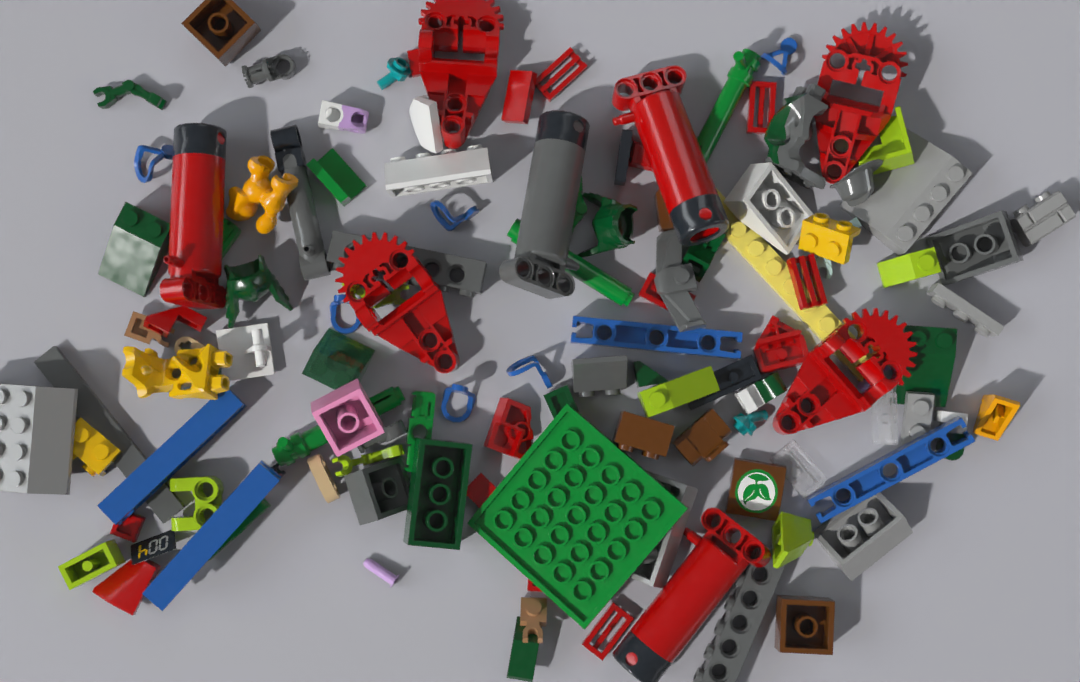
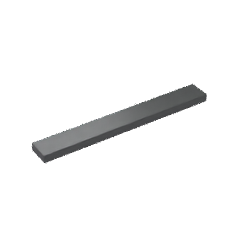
(91, 409)

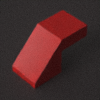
(164, 321)

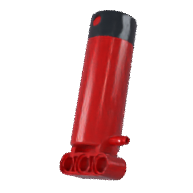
(672, 152)
(196, 218)
(688, 597)

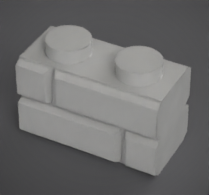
(1041, 218)

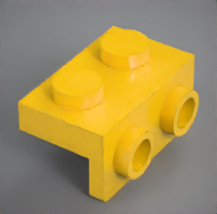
(828, 237)
(93, 449)

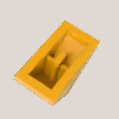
(994, 416)

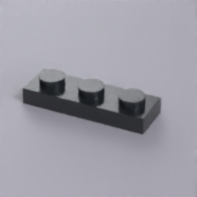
(731, 379)

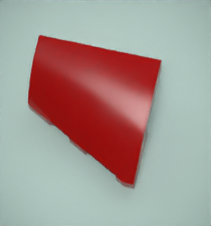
(510, 429)
(127, 584)

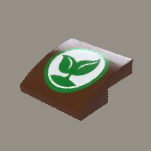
(756, 489)

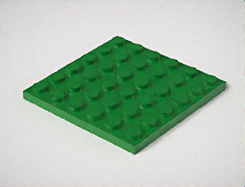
(577, 516)

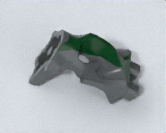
(790, 130)

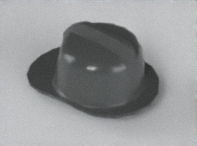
(858, 183)

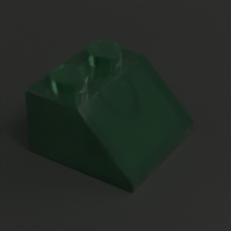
(338, 360)

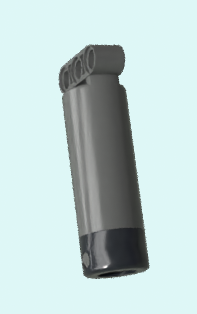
(549, 208)

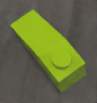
(678, 391)

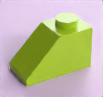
(909, 267)
(790, 538)

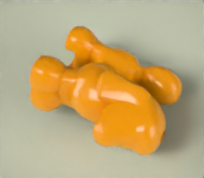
(258, 189)

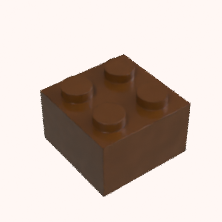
(221, 28)
(644, 434)
(804, 624)

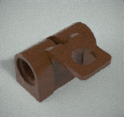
(703, 438)

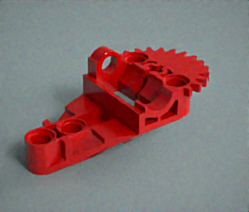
(455, 81)
(853, 119)
(412, 320)
(829, 389)

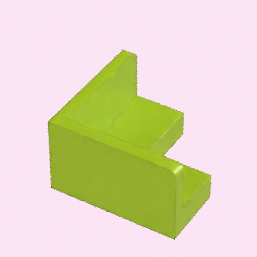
(895, 146)

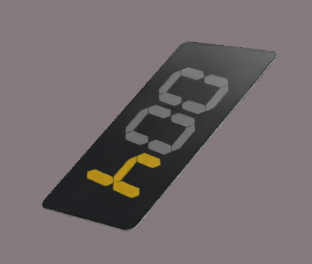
(153, 547)

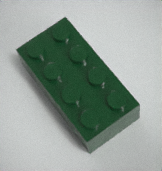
(437, 493)

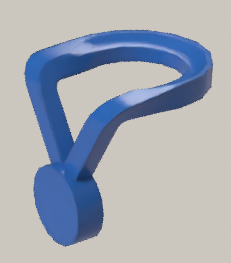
(787, 48)
(165, 152)
(470, 213)
(338, 299)
(511, 370)
(457, 389)

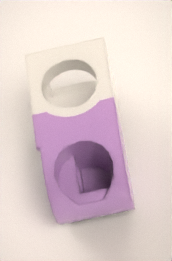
(342, 117)

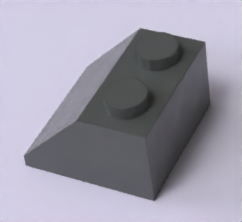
(379, 490)

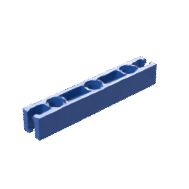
(636, 336)
(171, 456)
(908, 460)
(212, 535)

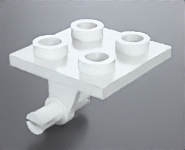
(249, 349)

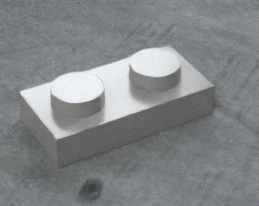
(916, 415)

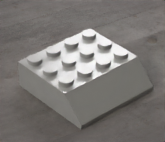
(36, 438)

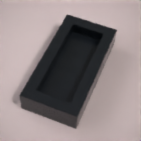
(623, 157)

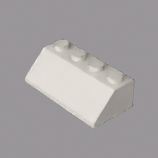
(437, 172)

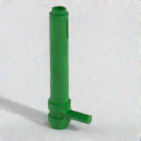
(738, 79)
(590, 275)
(303, 443)

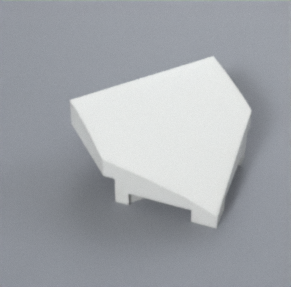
(426, 123)

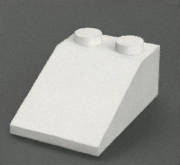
(768, 206)

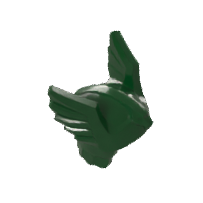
(611, 224)
(250, 283)

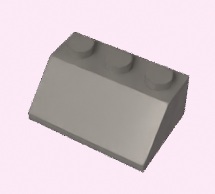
(863, 534)

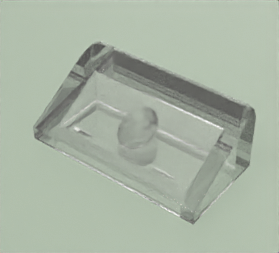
(885, 420)
(800, 470)

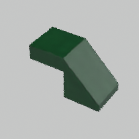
(702, 255)
(646, 376)
(523, 655)

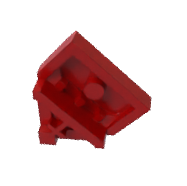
(779, 347)

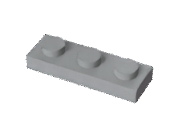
(964, 310)

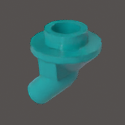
(398, 69)
(745, 424)

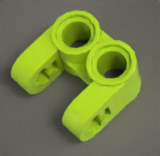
(202, 501)

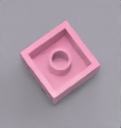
(347, 417)

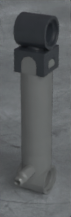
(292, 160)

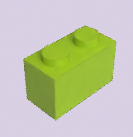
(91, 564)

